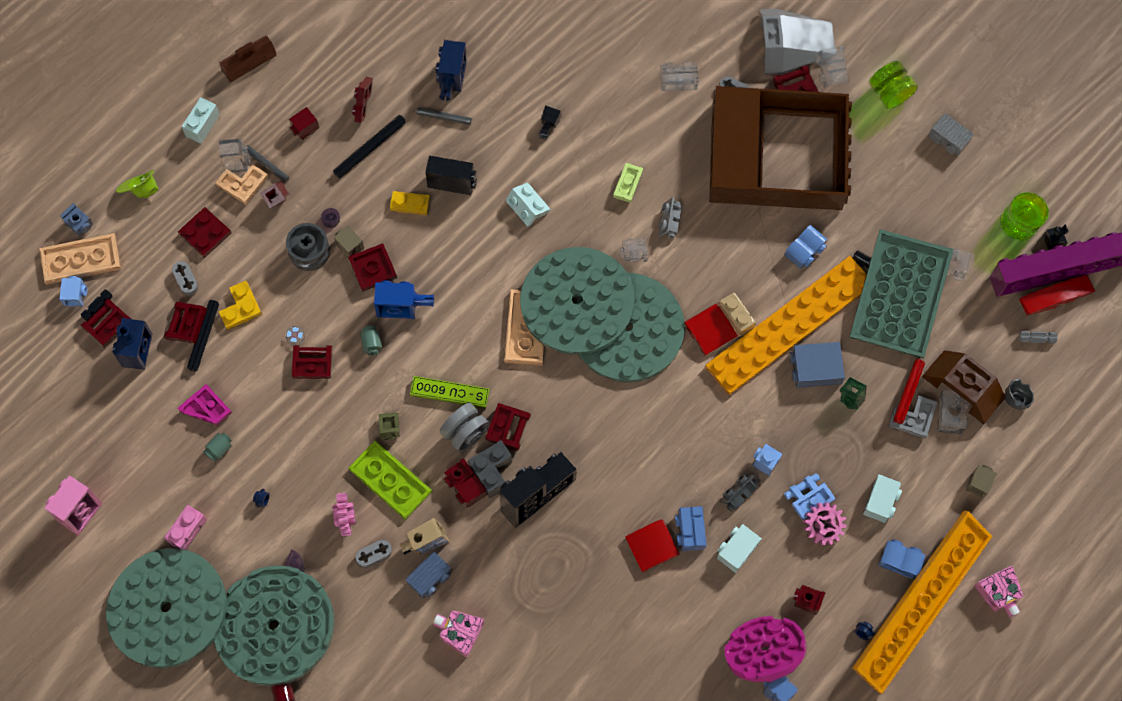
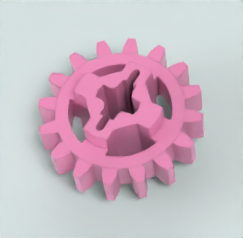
(344, 514)
(820, 530)

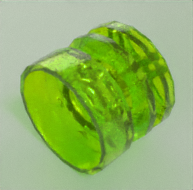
(893, 84)
(1024, 216)

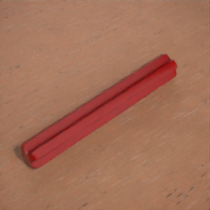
(909, 391)

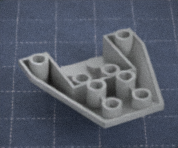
(792, 39)

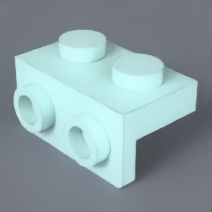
(527, 203)

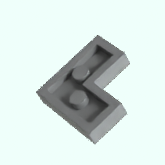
(918, 421)

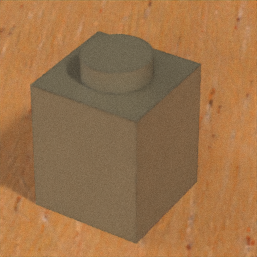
(348, 241)
(981, 481)

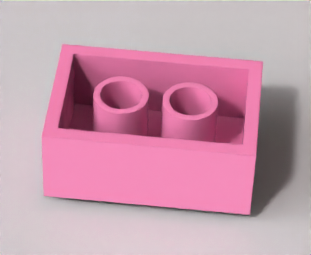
(73, 505)

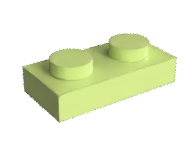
(628, 182)

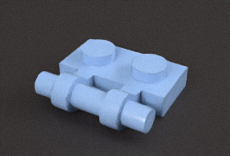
(818, 494)

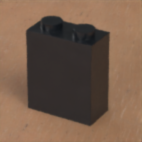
(450, 175)

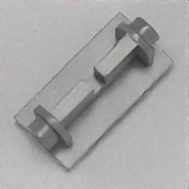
(670, 210)

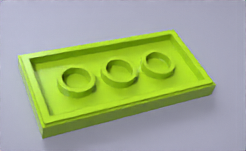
(390, 480)

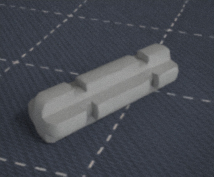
(1038, 337)

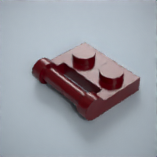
(803, 85)
(189, 325)
(107, 329)
(312, 367)
(502, 423)

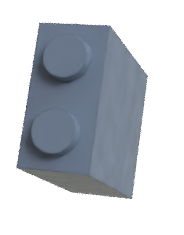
(817, 364)

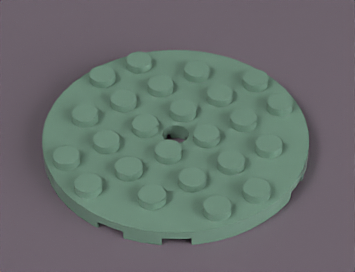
(583, 326)
(652, 341)
(173, 636)
(295, 645)

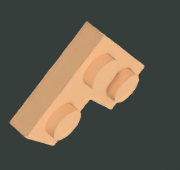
(245, 187)

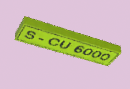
(449, 392)

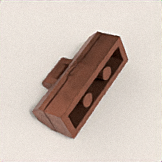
(247, 58)

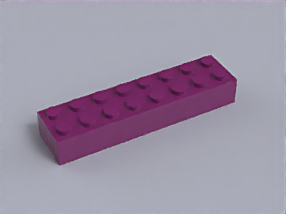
(1057, 264)

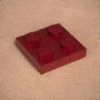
(204, 232)
(372, 267)

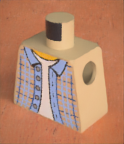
(432, 537)

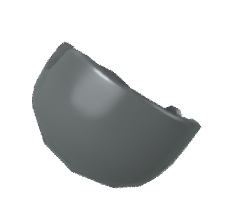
(1019, 395)

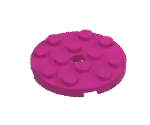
(785, 651)

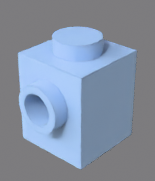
(72, 291)
(766, 459)

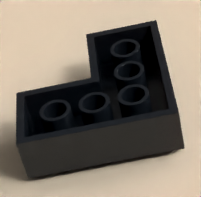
(535, 488)

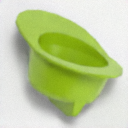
(141, 186)

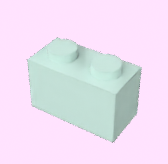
(200, 120)
(882, 498)
(739, 547)

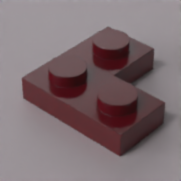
(362, 94)

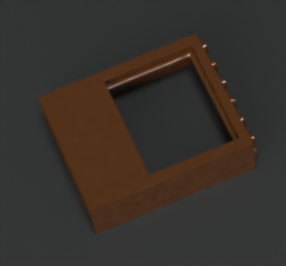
(738, 146)

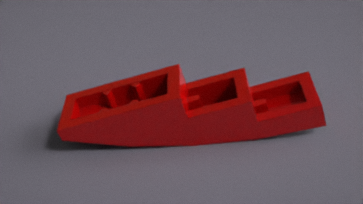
(1056, 295)

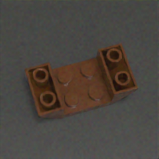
(967, 380)

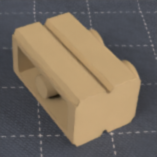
(737, 315)

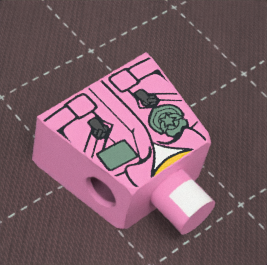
(1001, 591)
(459, 630)

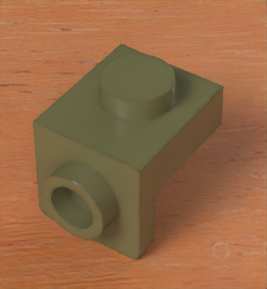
(389, 426)

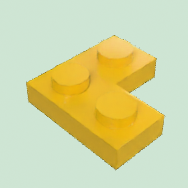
(244, 309)

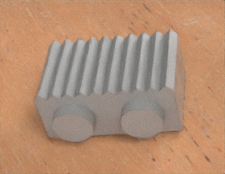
(950, 135)

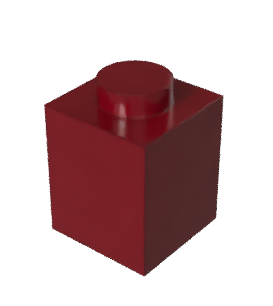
(303, 123)
(470, 491)

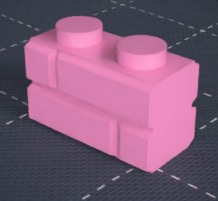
(185, 528)

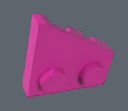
(205, 406)

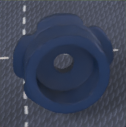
(261, 498)
(864, 630)

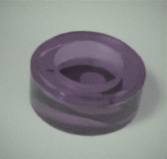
(330, 217)

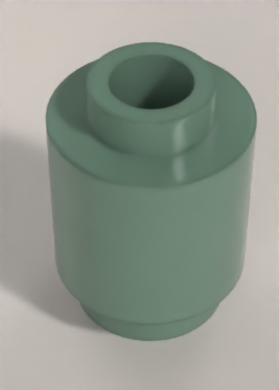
(370, 340)
(217, 446)

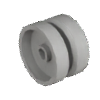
(464, 427)

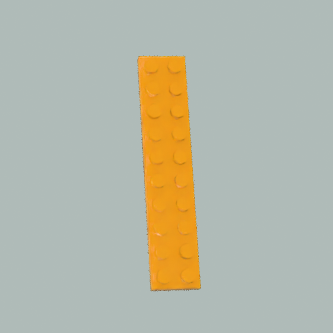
(788, 326)
(922, 602)

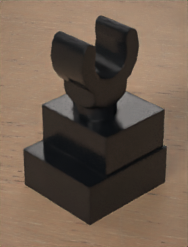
(549, 118)
(1055, 236)

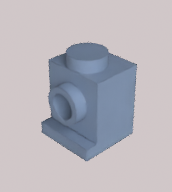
(76, 220)

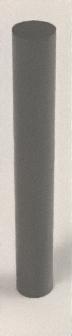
(444, 116)
(267, 164)

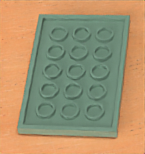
(901, 293)

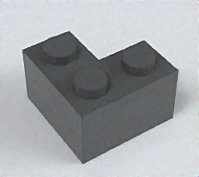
(487, 465)

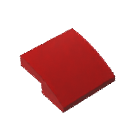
(710, 329)
(652, 545)

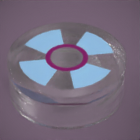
(295, 335)

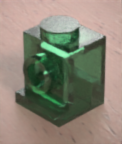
(851, 399)

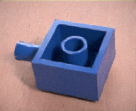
(398, 300)

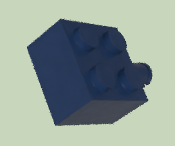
(451, 67)
(132, 343)

